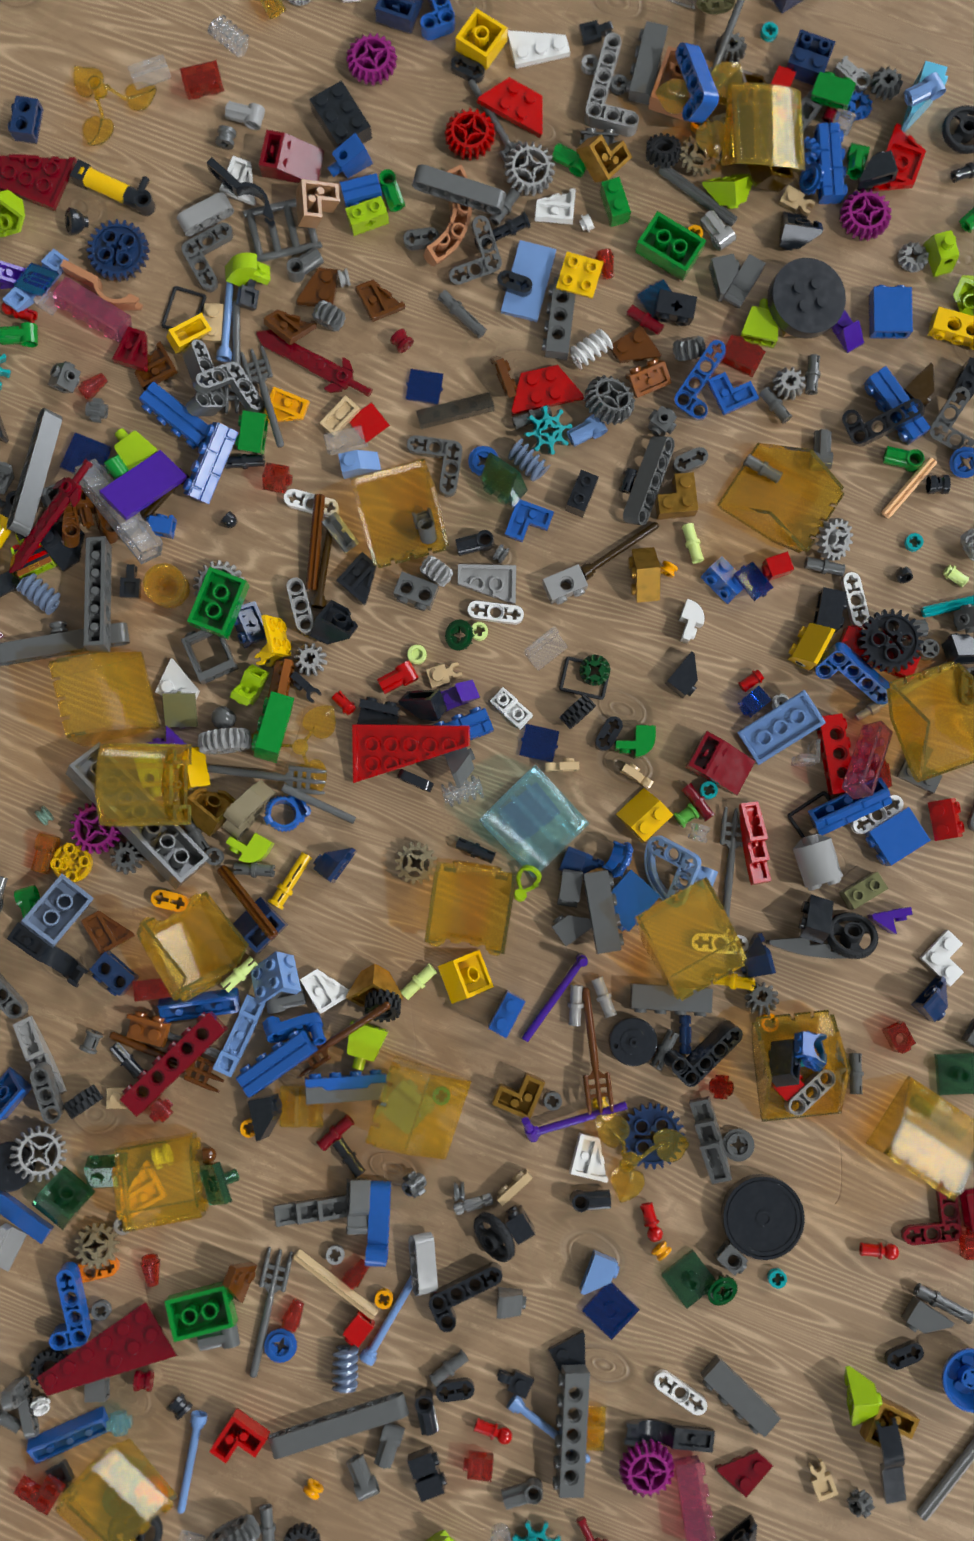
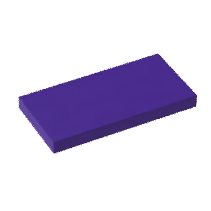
(143, 485)

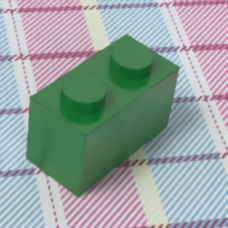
(833, 90)
(615, 201)
(252, 432)

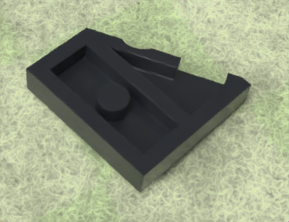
(359, 577)
(569, 1351)

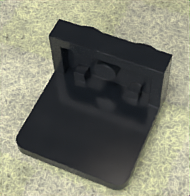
(377, 713)

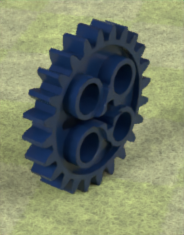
(134, 253)
(651, 1116)

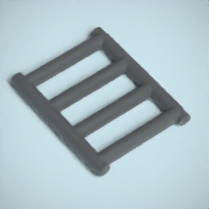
(278, 252)

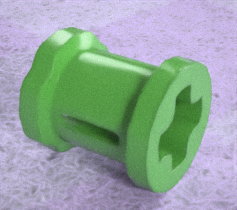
(686, 815)

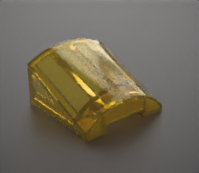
(764, 126)
(143, 784)

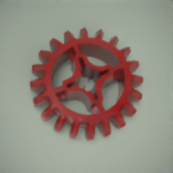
(477, 142)

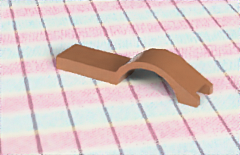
(127, 303)

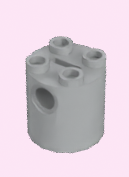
(817, 861)

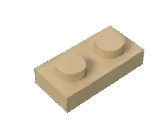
(214, 316)
(340, 415)
(507, 1192)

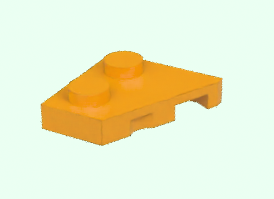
(287, 405)

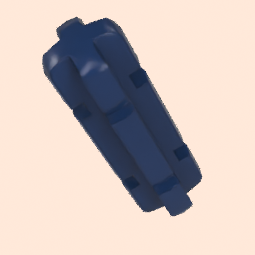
(685, 1034)

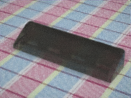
(455, 410)

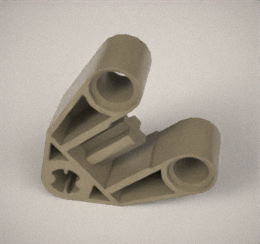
(247, 809)

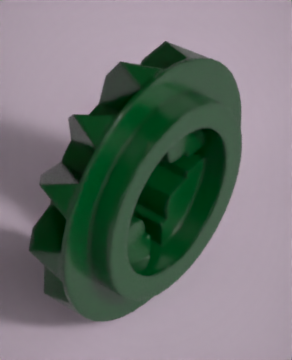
(455, 628)
(594, 680)
(727, 1294)

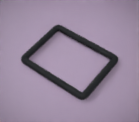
(171, 300)
(578, 692)
(803, 806)

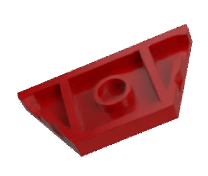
(516, 104)
(908, 159)
(543, 388)

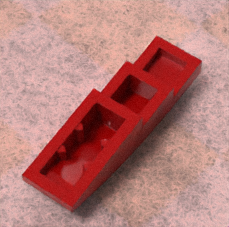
(753, 841)

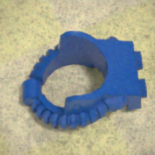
(299, 807)
(619, 858)
(804, 1048)

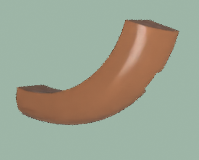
(457, 226)

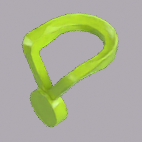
(521, 894)

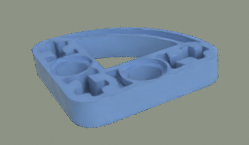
(681, 862)

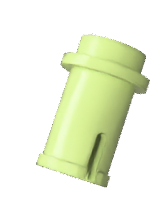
(955, 575)

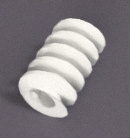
(590, 347)

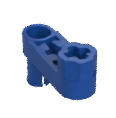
(278, 1031)

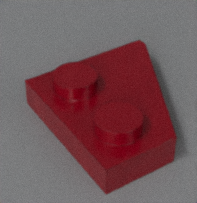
(133, 350)
(745, 1471)

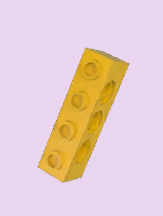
(959, 321)

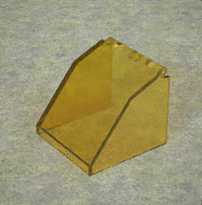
(787, 509)
(385, 510)
(104, 696)
(934, 719)
(691, 939)
(783, 1028)
(419, 1110)
(929, 1135)

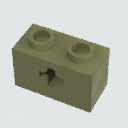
(863, 890)

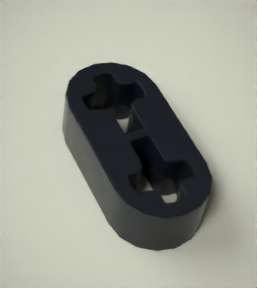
(467, 68)
(514, 284)
(604, 731)
(415, 780)
(906, 1359)
(456, 1395)

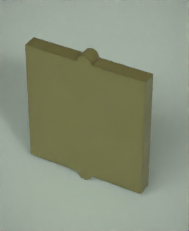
(180, 709)

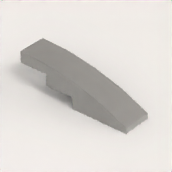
(36, 1050)

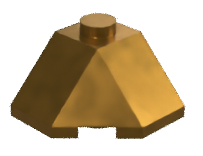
(208, 809)
(371, 979)

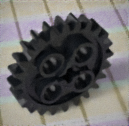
(878, 653)

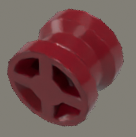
(401, 340)
(143, 1380)

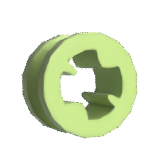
(484, 634)

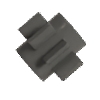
(96, 410)
(414, 1184)
(860, 1503)

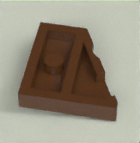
(319, 288)
(377, 301)
(288, 326)
(635, 347)
(159, 368)
(503, 368)
(105, 931)
(239, 1279)

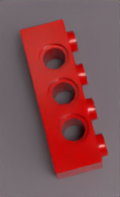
(851, 635)
(828, 745)

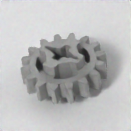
(834, 539)

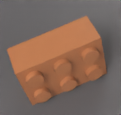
(668, 71)

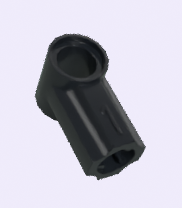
(472, 544)
(593, 1200)
(426, 1412)

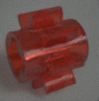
(721, 1087)
(161, 1110)

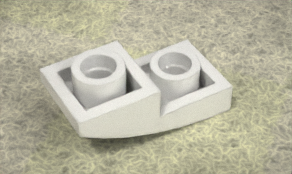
(511, 708)

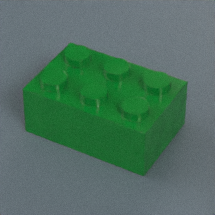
(670, 246)
(218, 603)
(272, 726)
(200, 1311)

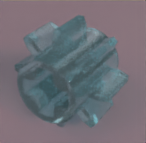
(119, 1423)

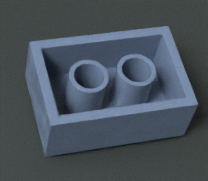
(57, 910)

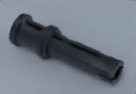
(509, 228)

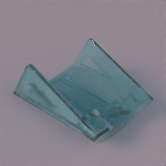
(533, 820)

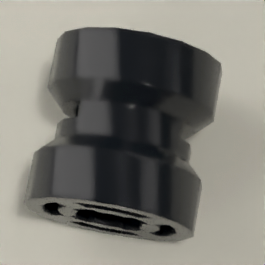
(938, 484)

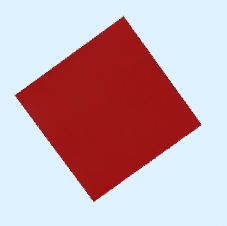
(371, 422)

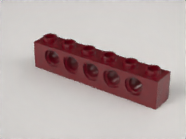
(135, 1101)

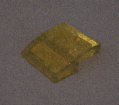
(296, 1112)

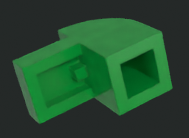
(643, 741)

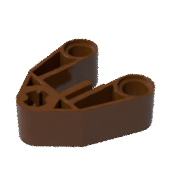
(85, 509)

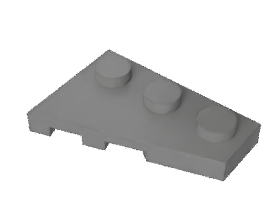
(491, 580)

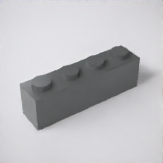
(647, 62)
(602, 912)
(661, 999)
(740, 1396)

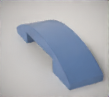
(21, 299)
(239, 1036)

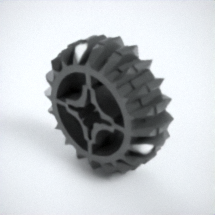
(607, 403)
(239, 1529)

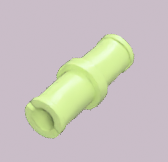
(692, 543)
(239, 974)
(418, 981)

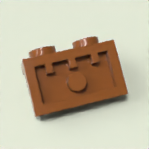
(648, 378)
(281, 677)
(148, 1030)

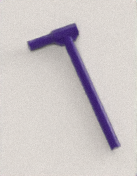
(581, 961)
(534, 1132)

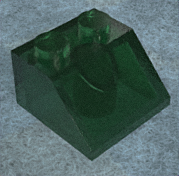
(502, 481)
(63, 1198)

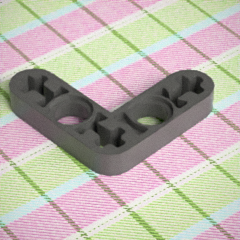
(198, 255)
(483, 261)
(230, 378)
(948, 423)
(443, 453)
(20, 1395)

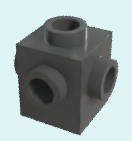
(64, 377)
(662, 421)
(964, 619)

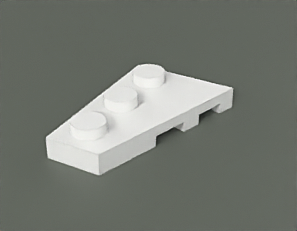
(536, 48)

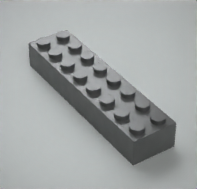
(162, 845)

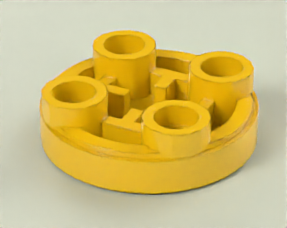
(72, 862)

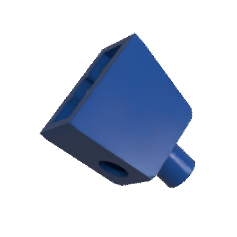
(350, 158)

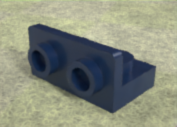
(249, 625)

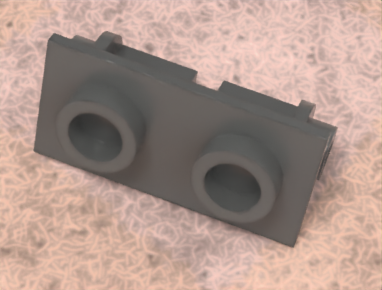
(609, 135)
(340, 532)

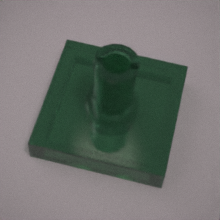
(955, 1073)
(216, 1182)
(688, 1278)

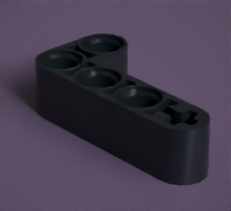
(885, 419)
(725, 1036)
(468, 1292)

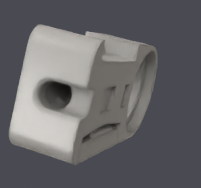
(847, 69)

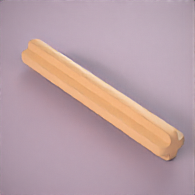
(909, 487)

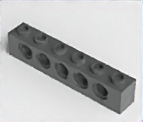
(97, 595)
(571, 1484)

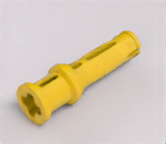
(287, 891)

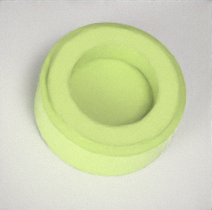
(416, 654)

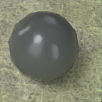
(223, 717)

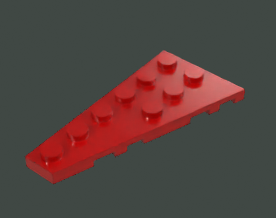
(391, 746)

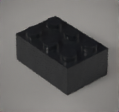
(339, 115)

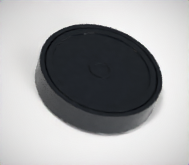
(806, 298)
(762, 1217)

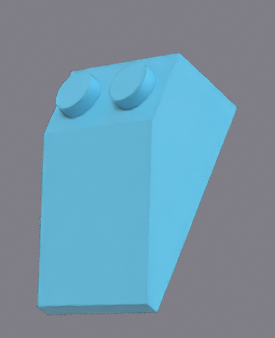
(916, 111)

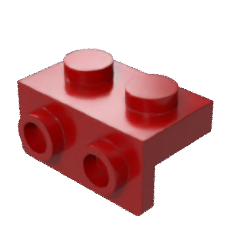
(945, 819)

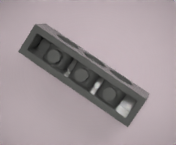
(558, 347)

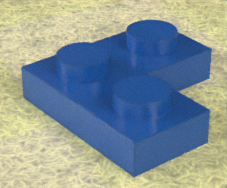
(731, 398)
(525, 515)

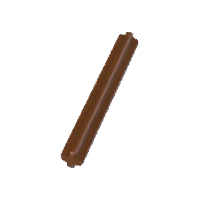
(315, 542)
(248, 903)

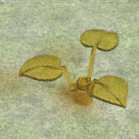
(91, 81)
(675, 94)
(322, 724)
(625, 1179)

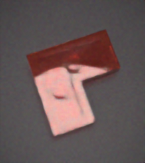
(40, 1496)

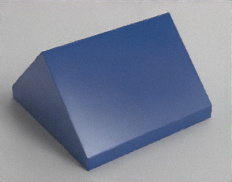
(12, 1091)

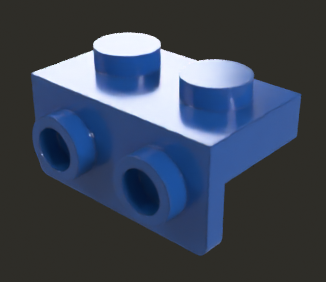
(721, 580)

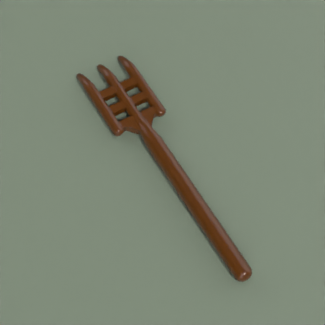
(340, 1036)
(172, 1060)
(595, 1074)

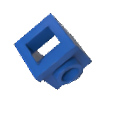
(162, 525)

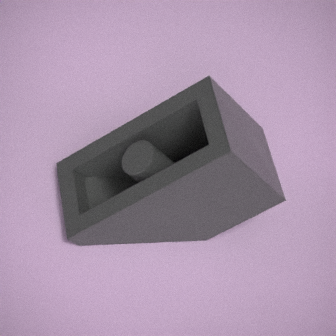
(723, 272)
(460, 764)
(570, 928)
(510, 1302)
(924, 1318)

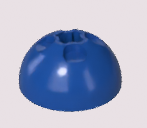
(957, 1388)

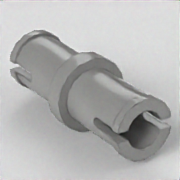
(604, 997)
(575, 1005)

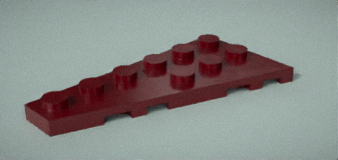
(36, 177)
(124, 1346)

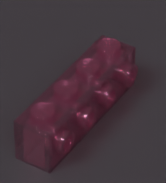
(91, 309)
(867, 760)
(693, 1499)

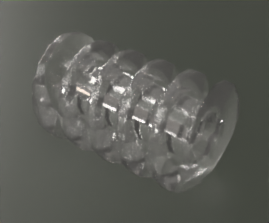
(229, 35)
(468, 789)

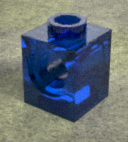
(754, 702)

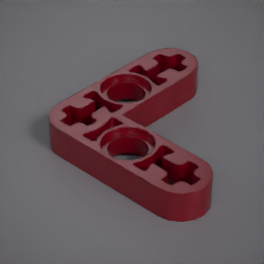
(944, 1222)

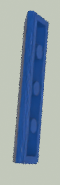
(217, 1001)
(24, 1217)
(68, 1435)

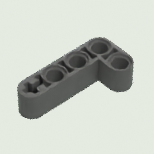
(198, 360)

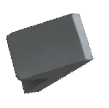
(570, 888)

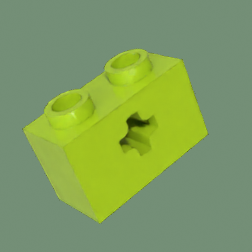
(367, 215)

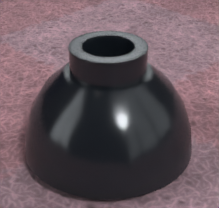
(75, 221)

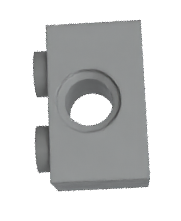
(572, 576)

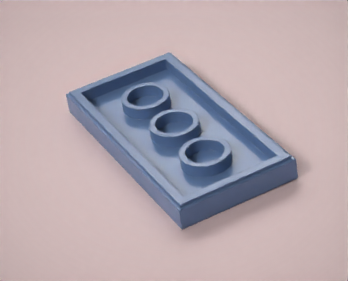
(535, 263)
(781, 727)

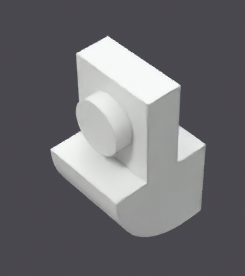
(693, 617)

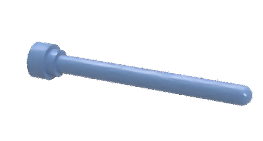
(223, 353)
(369, 1354)
(517, 1405)
(197, 1420)

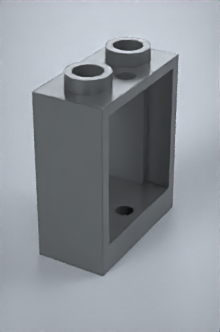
(212, 673)

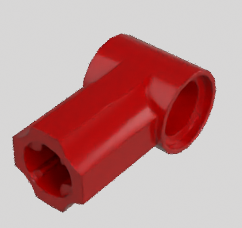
(402, 676)

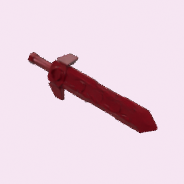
(339, 377)
(68, 492)

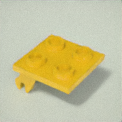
(579, 275)
(277, 641)

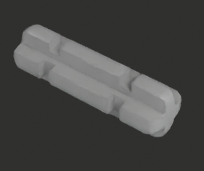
(473, 1204)

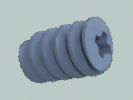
(527, 461)
(39, 594)
(346, 1369)

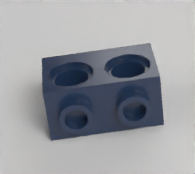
(30, 119)
(117, 969)

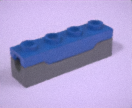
(344, 1087)

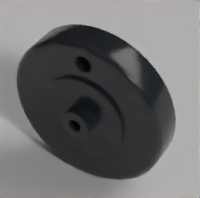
(633, 1041)
(8, 1178)

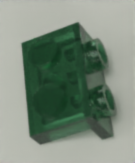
(99, 1171)

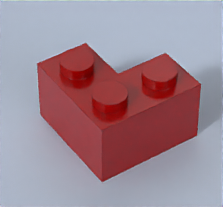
(240, 1432)

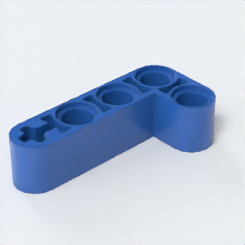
(436, 20)
(699, 83)
(703, 377)
(874, 689)
(378, 1224)
(69, 1304)

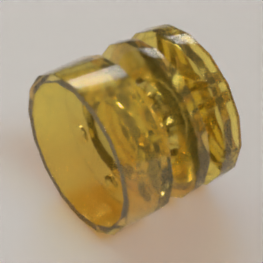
(162, 575)

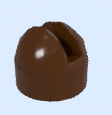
(208, 1155)

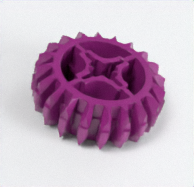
(367, 67)
(871, 208)
(91, 834)
(658, 1471)

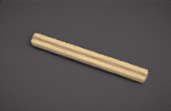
(335, 1284)

